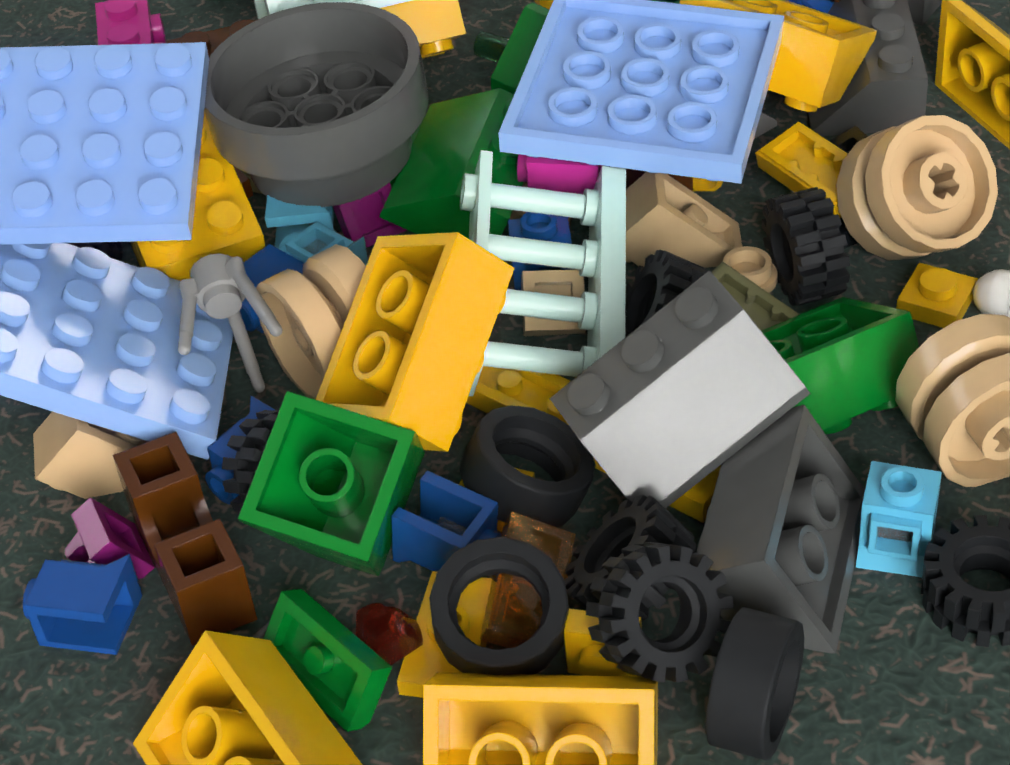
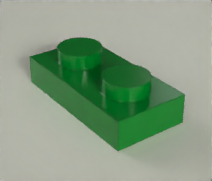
(328, 659)

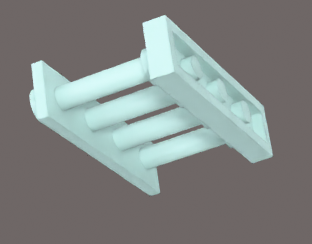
(599, 259)

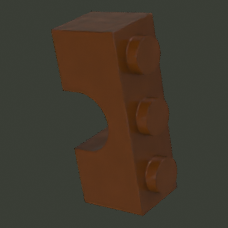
(183, 540)

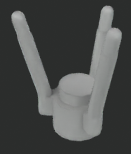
(219, 287)

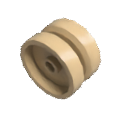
(917, 188)
(311, 313)
(960, 398)

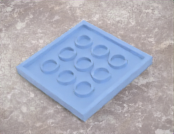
(645, 87)
(100, 142)
(104, 345)

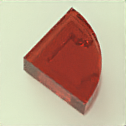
(388, 631)

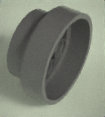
(318, 101)

